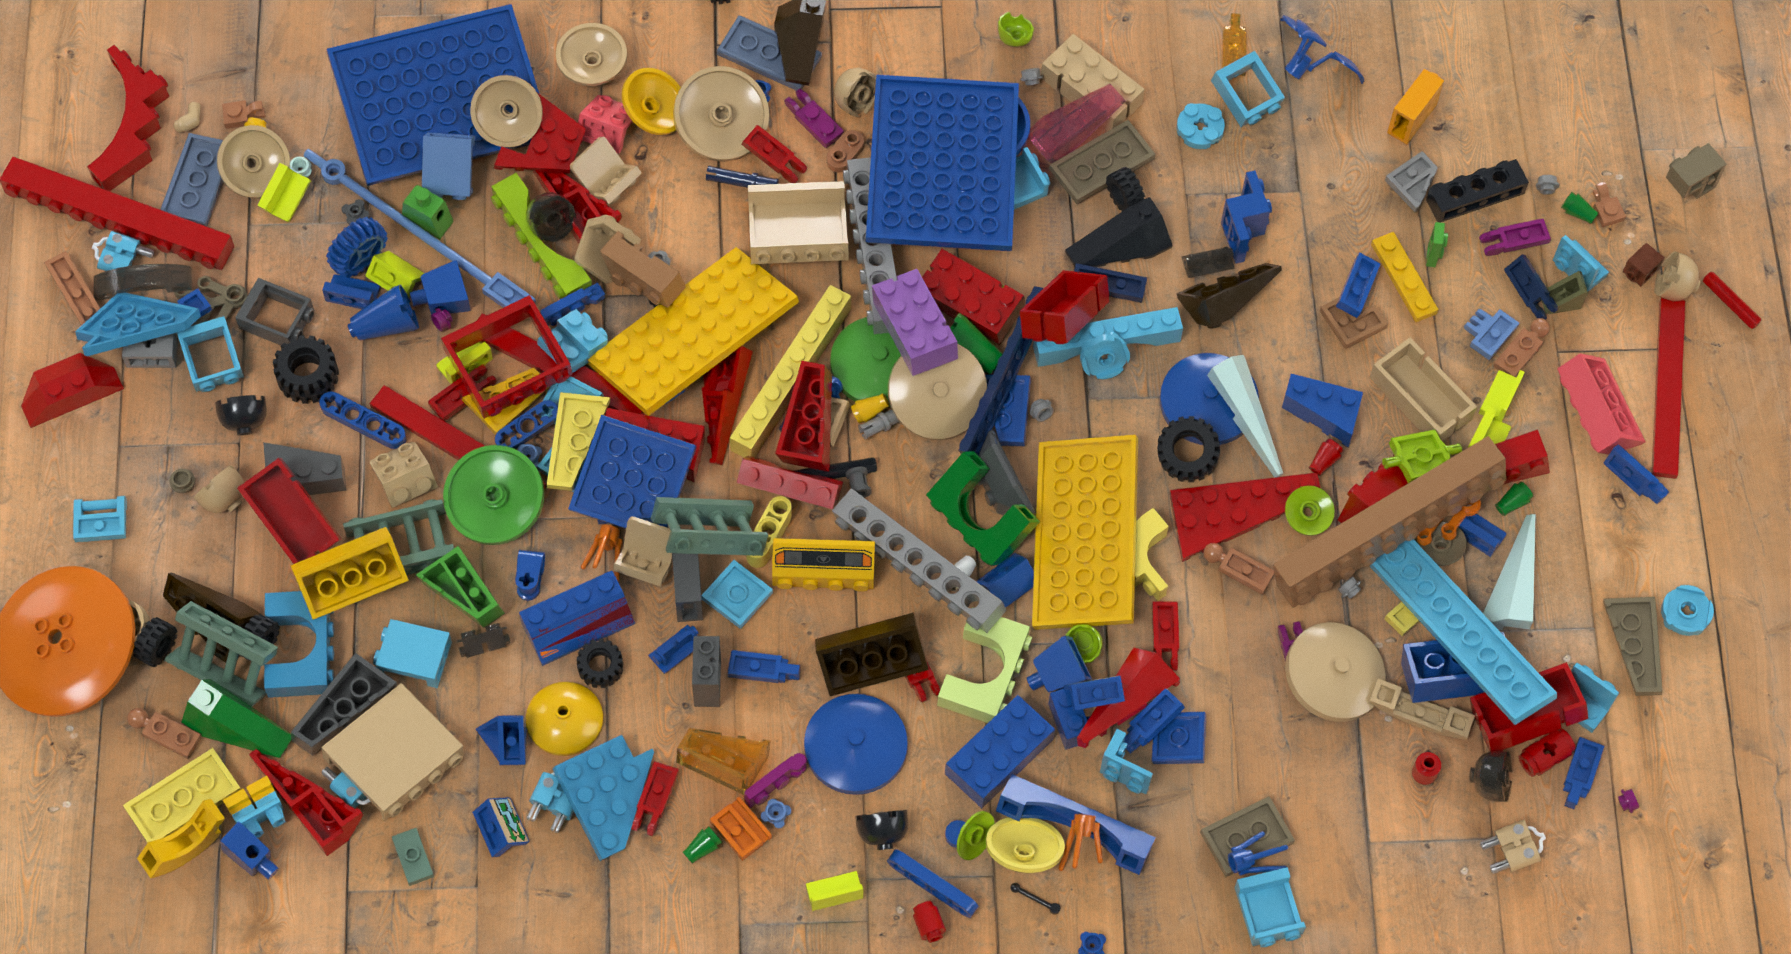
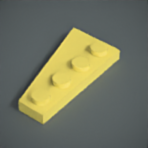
(572, 438)

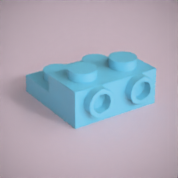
(577, 338)

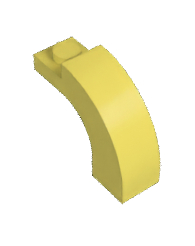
(1149, 531)

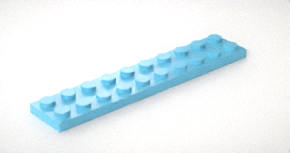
(1464, 631)

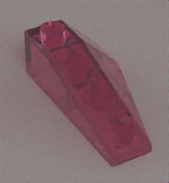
(1070, 125)

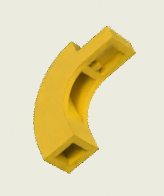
(184, 844)

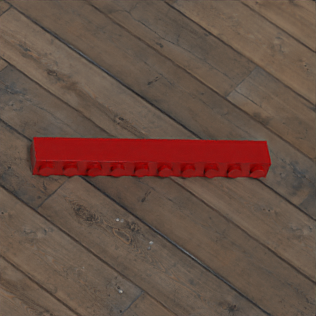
(117, 213)

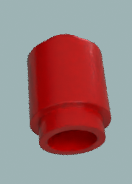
(1426, 768)
(929, 921)

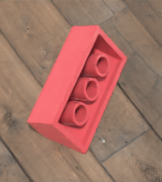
(1600, 404)

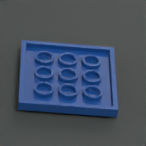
(628, 472)

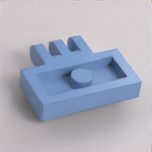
(1490, 331)

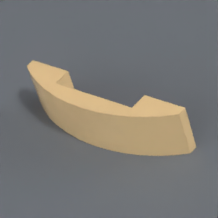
(1423, 715)

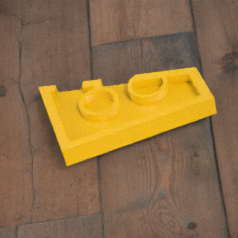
(508, 414)

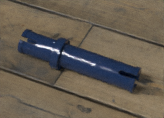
(738, 178)

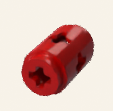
(1536, 762)

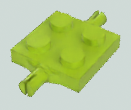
(1419, 453)

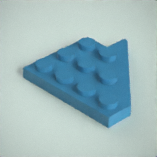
(132, 320)
(605, 791)

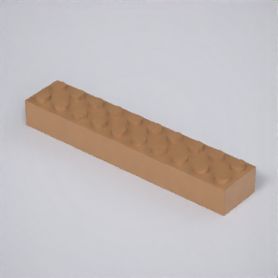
(1390, 522)

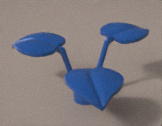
(1301, 61)

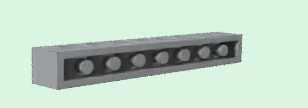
(881, 254)
(855, 506)

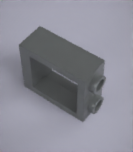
(254, 302)
(687, 587)
(706, 671)

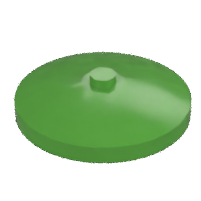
(863, 360)
(493, 495)

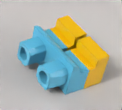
(267, 806)

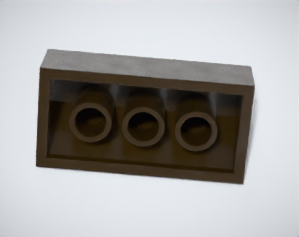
(871, 654)

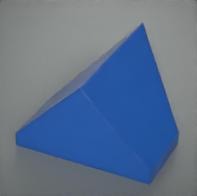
(506, 738)

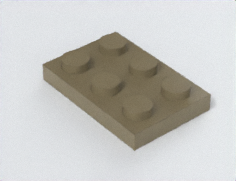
(1242, 826)

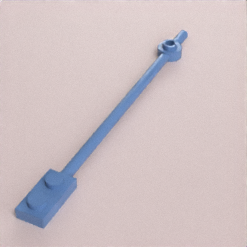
(496, 288)

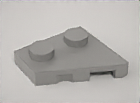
(1413, 179)

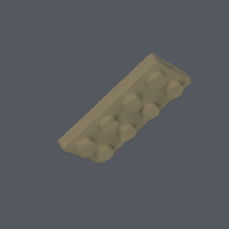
(1086, 168)

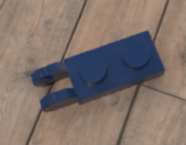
(1530, 286)

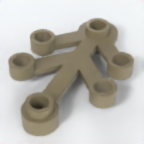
(225, 298)

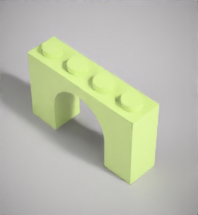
(987, 699)

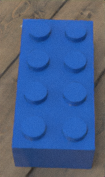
(1434, 673)
(999, 751)

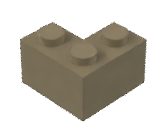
(1696, 172)

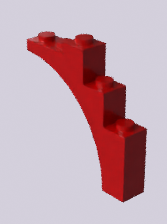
(129, 146)

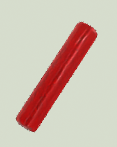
(1732, 300)

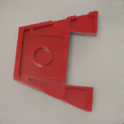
(550, 148)

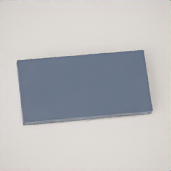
(756, 50)
(195, 180)

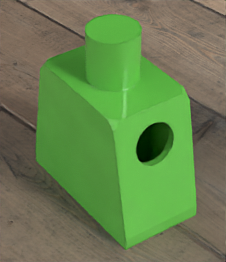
(424, 210)

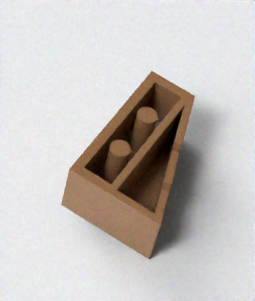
(640, 273)

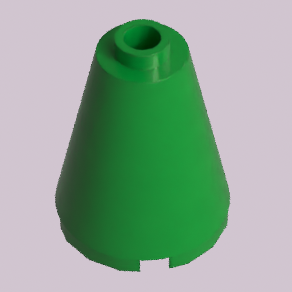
(975, 342)

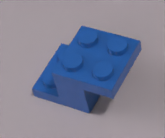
(1246, 216)

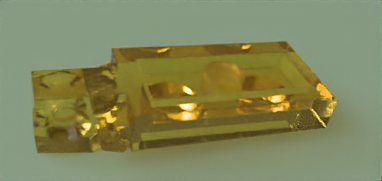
(1233, 41)

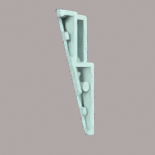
(1238, 390)
(1514, 592)

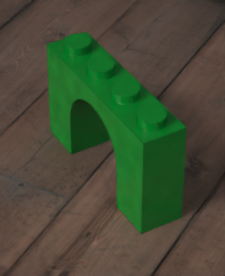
(951, 498)

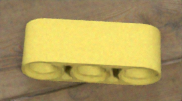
(775, 522)

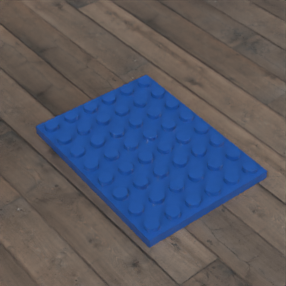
(423, 84)
(943, 163)

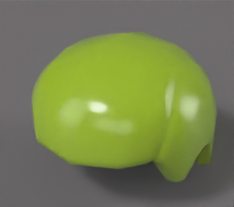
(1015, 30)
(1087, 641)

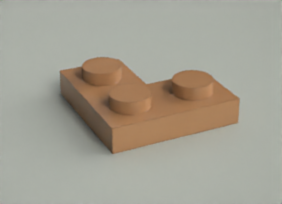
(1352, 329)

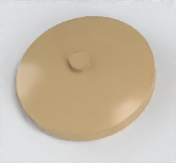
(719, 111)
(940, 399)
(1334, 671)

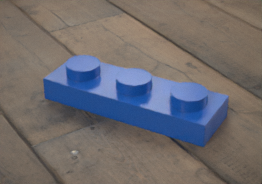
(1358, 285)

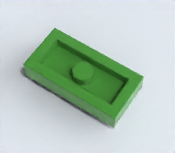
(1436, 244)

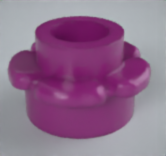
(441, 319)
(1628, 800)

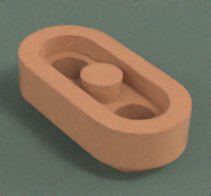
(845, 149)

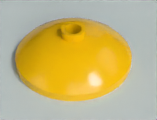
(650, 100)
(564, 733)

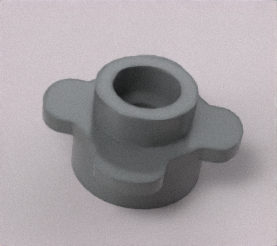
(357, 206)

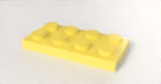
(176, 798)

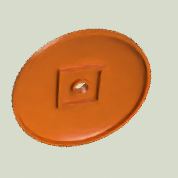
(93, 648)

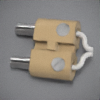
(1516, 846)

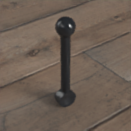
(1054, 908)

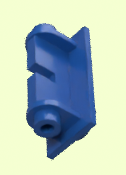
(674, 649)

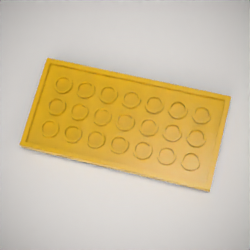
(695, 333)
(1085, 532)

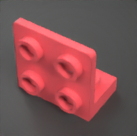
(605, 119)

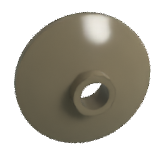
(1452, 550)

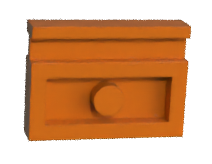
(740, 828)

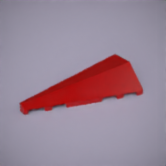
(584, 203)
(721, 399)
(1142, 678)
(322, 815)

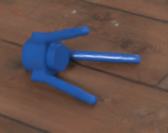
(1242, 859)

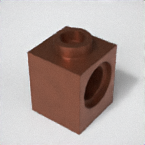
(1643, 264)

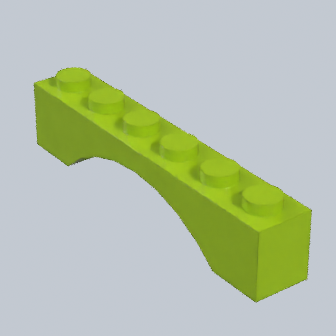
(564, 273)

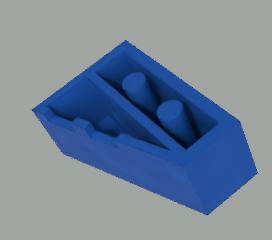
(1324, 405)

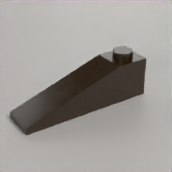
(798, 34)
(1222, 300)
(181, 591)

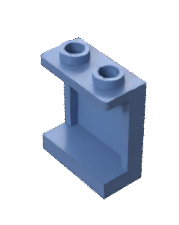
(448, 164)

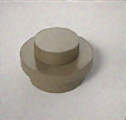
(182, 481)

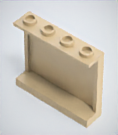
(797, 222)
(394, 751)

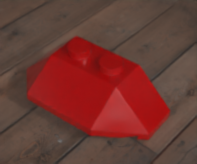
(68, 387)

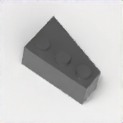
(315, 470)

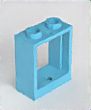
(1221, 82)
(203, 332)

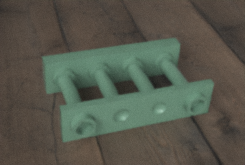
(711, 513)
(417, 559)
(229, 635)

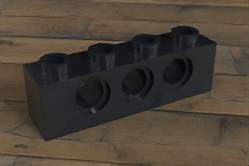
(1447, 207)

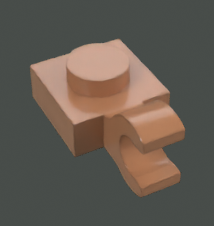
(238, 112)
(1608, 208)

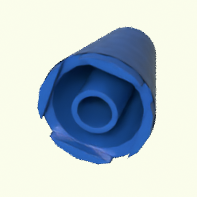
(385, 316)

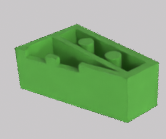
(462, 587)

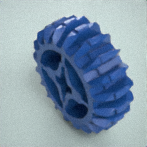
(356, 246)

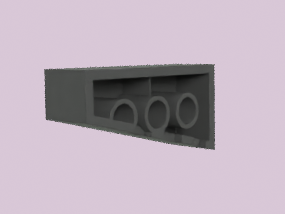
(342, 702)

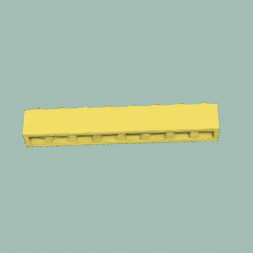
(778, 389)

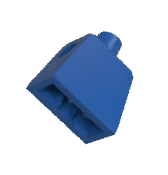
(442, 290)
(1059, 666)
(240, 844)

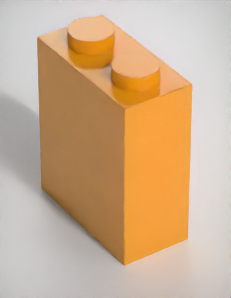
(1415, 106)

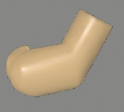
(189, 120)

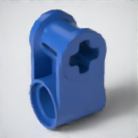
(529, 571)

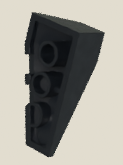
(1127, 236)

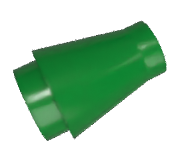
(1578, 207)
(1515, 497)
(702, 845)

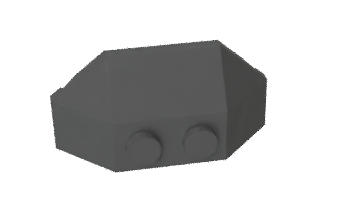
(1001, 482)

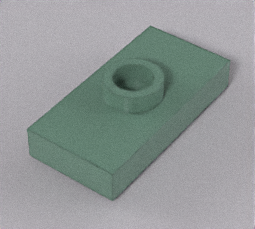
(412, 856)

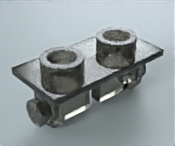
(1208, 262)
(473, 642)

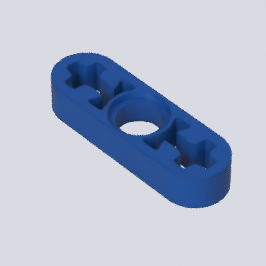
(539, 410)

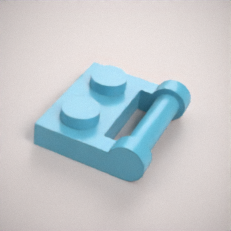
(100, 525)

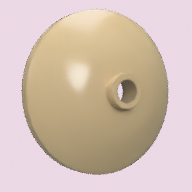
(591, 44)
(493, 120)
(250, 143)

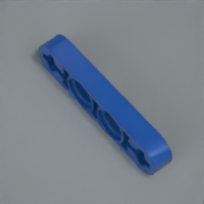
(360, 423)
(932, 883)

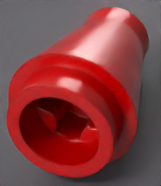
(1326, 456)

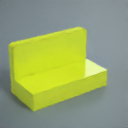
(284, 193)
(390, 271)
(470, 357)
(1501, 393)
(1491, 427)
(834, 890)

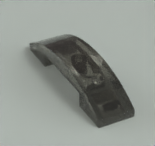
(142, 278)

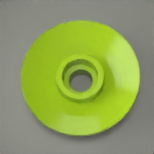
(1321, 510)
(973, 835)

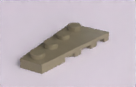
(1637, 637)

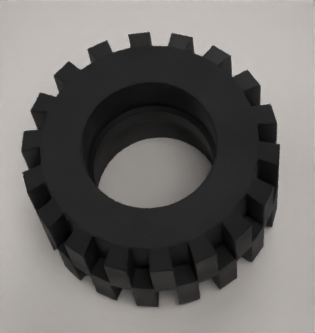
(301, 352)
(1188, 428)

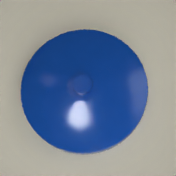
(1190, 392)
(855, 744)

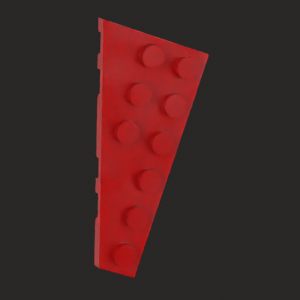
(1230, 509)

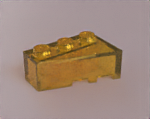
(723, 758)

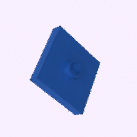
(1181, 740)

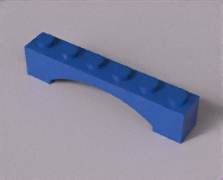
(1029, 800)

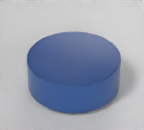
(952, 832)

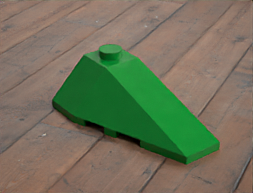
(228, 719)

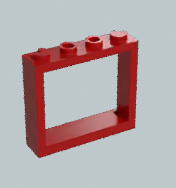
(492, 325)

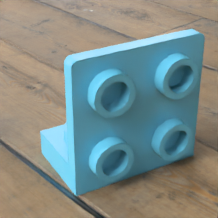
(1573, 258)
(1597, 694)
(1118, 769)

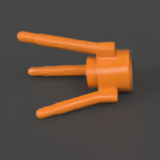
(606, 541)
(1081, 826)

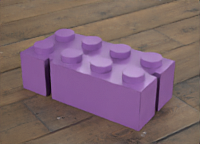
(915, 322)

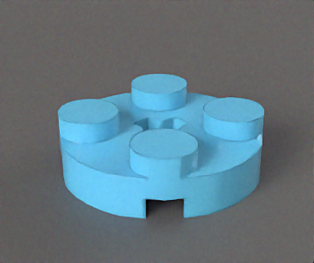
(1203, 114)
(1099, 346)
(1676, 619)

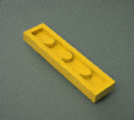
(1404, 277)

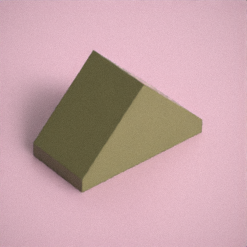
(1568, 293)

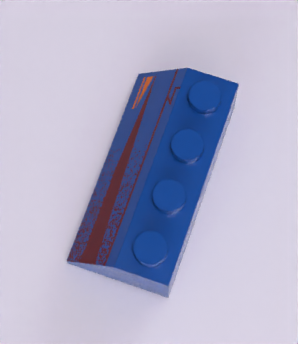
(576, 617)

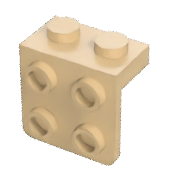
(603, 171)
(594, 238)
(404, 473)
(645, 552)

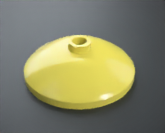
(1025, 845)

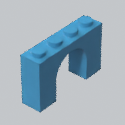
(313, 672)

